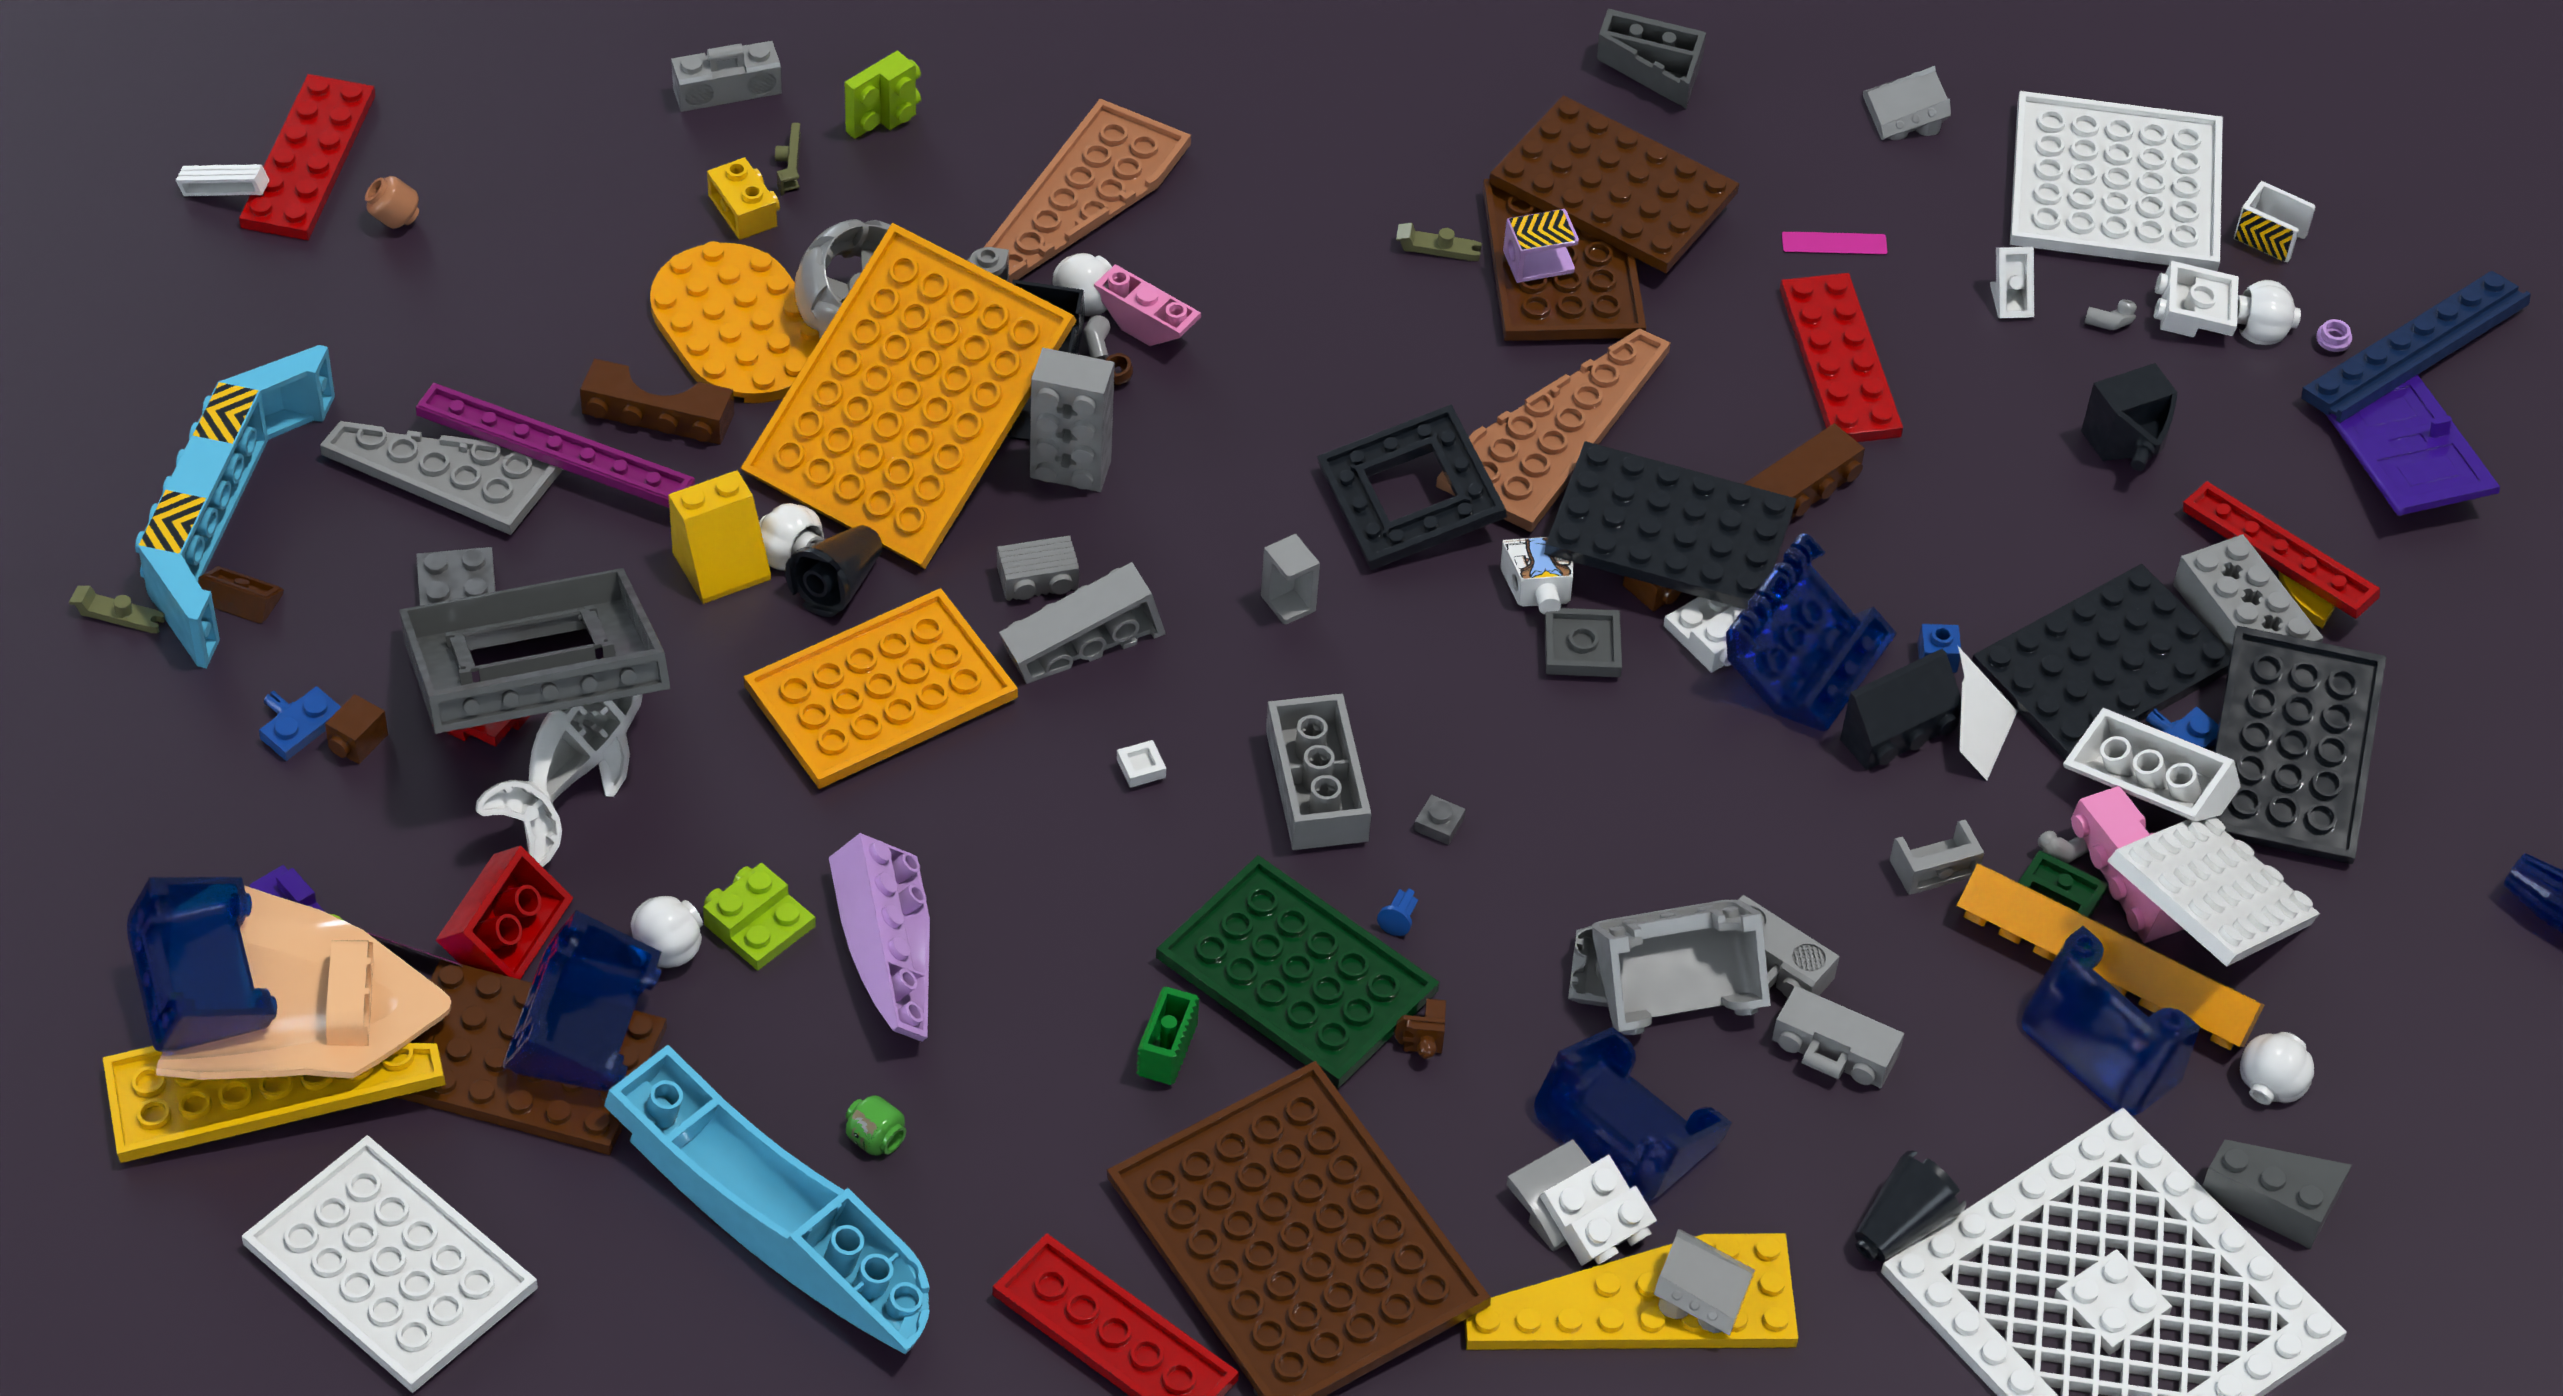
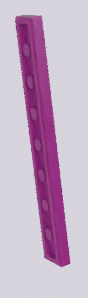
(551, 445)

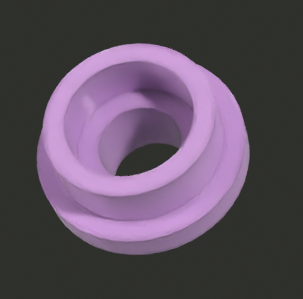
(2334, 335)

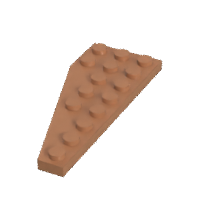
(1093, 177)
(1538, 444)

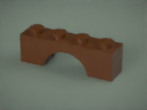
(696, 413)

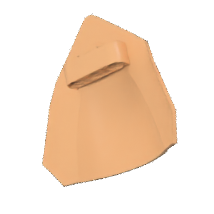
(337, 997)

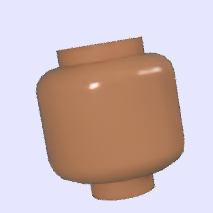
(392, 202)

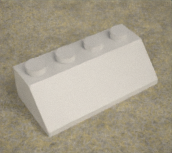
(2155, 766)

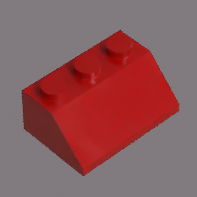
(505, 915)

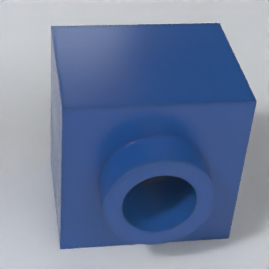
(1937, 637)

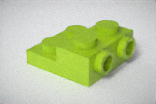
(882, 95)
(756, 915)

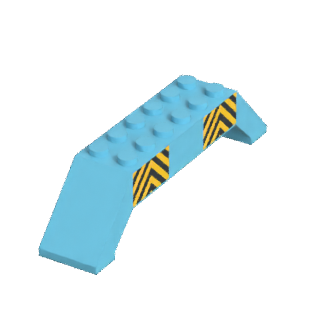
(212, 478)

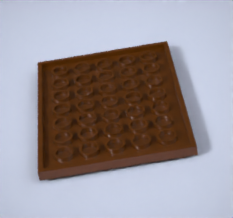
(1298, 1238)

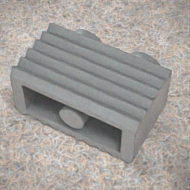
(1038, 568)

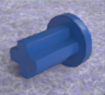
(1396, 917)

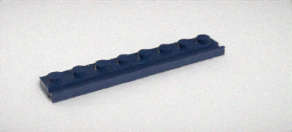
(2415, 346)

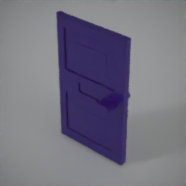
(2415, 451)

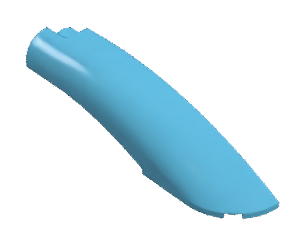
(772, 1201)

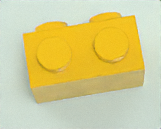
(743, 198)

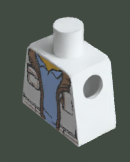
(1534, 576)

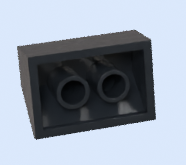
(1902, 710)

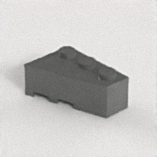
(1653, 53)
(2276, 1188)

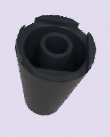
(833, 569)
(1907, 1208)

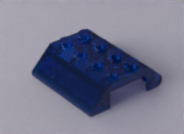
(1803, 642)

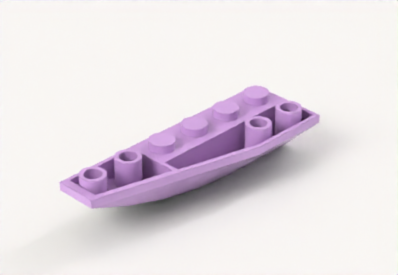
(886, 928)

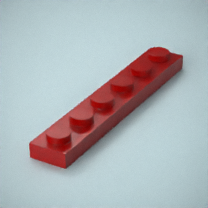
(2283, 550)

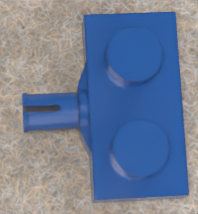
(297, 721)
(2194, 727)

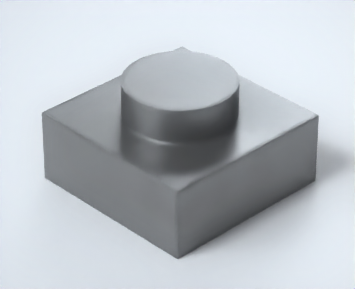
(1439, 819)

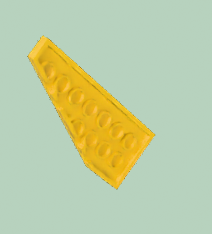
(173, 1113)
(1618, 1308)

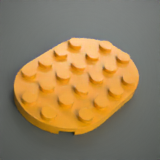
(733, 319)

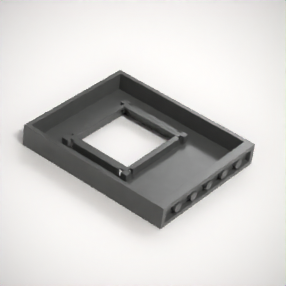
(603, 602)

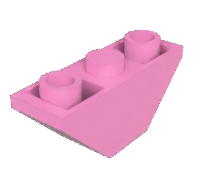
(1143, 308)

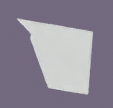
(1984, 718)

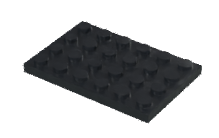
(1669, 525)
(2111, 649)
(2301, 741)

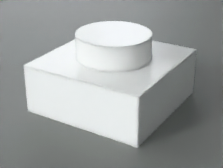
(1141, 763)

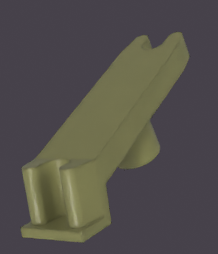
(788, 177)
(1439, 244)
(116, 610)

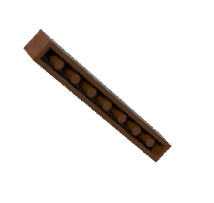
(1804, 474)

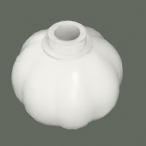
(1082, 272)
(2267, 312)
(788, 530)
(668, 927)
(2277, 1068)

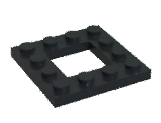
(1384, 541)

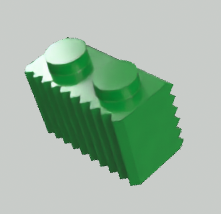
(1168, 1035)

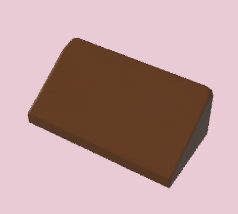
(240, 594)

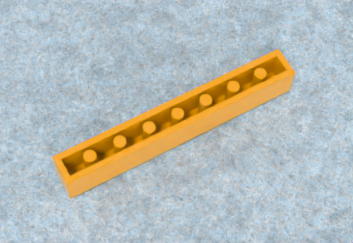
(2124, 962)

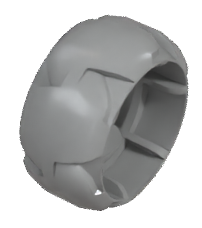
(822, 296)

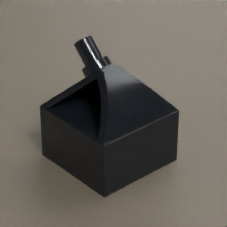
(2130, 415)

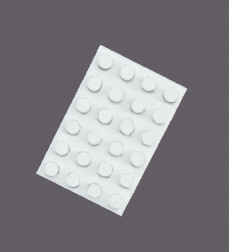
(2215, 888)
(389, 1263)

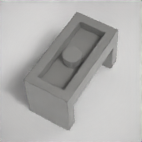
(1290, 579)
(1938, 862)

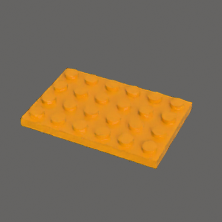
(880, 688)

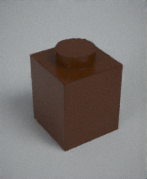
(356, 729)

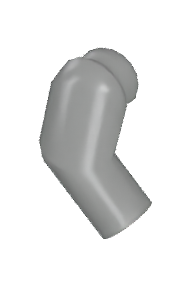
(2112, 320)
(1095, 334)
(2062, 849)

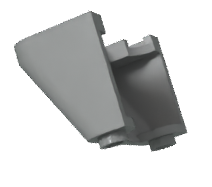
(1682, 962)

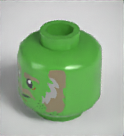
(875, 1125)

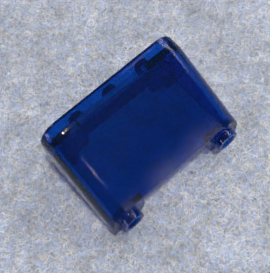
(195, 961)
(582, 1005)
(2102, 1034)
(1610, 1113)

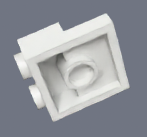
(2196, 300)
(1702, 629)
(1598, 1211)

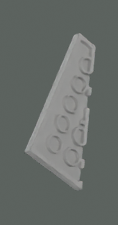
(452, 471)

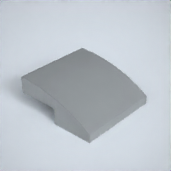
(1540, 1176)

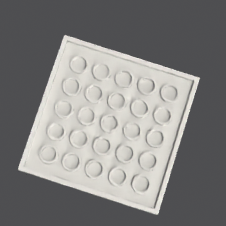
(2117, 180)

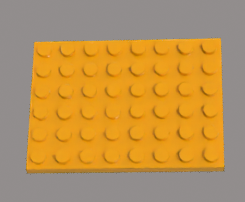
(907, 394)

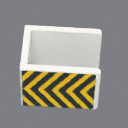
(2274, 221)

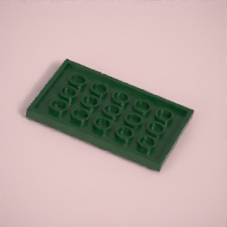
(1297, 970)

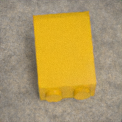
(718, 537)

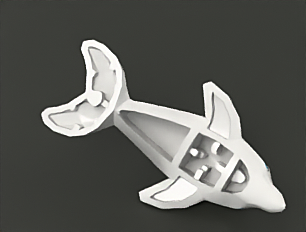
(563, 751)

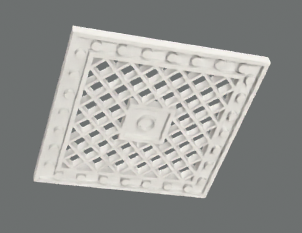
(2112, 1294)

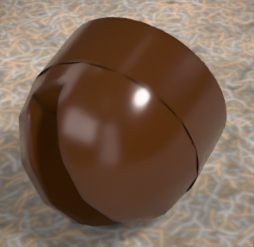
(1125, 365)

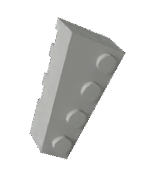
(1083, 625)

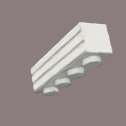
(222, 180)

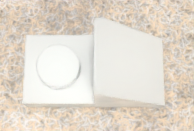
(2014, 282)

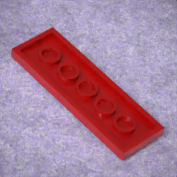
(308, 156)
(1841, 356)
(1109, 1326)

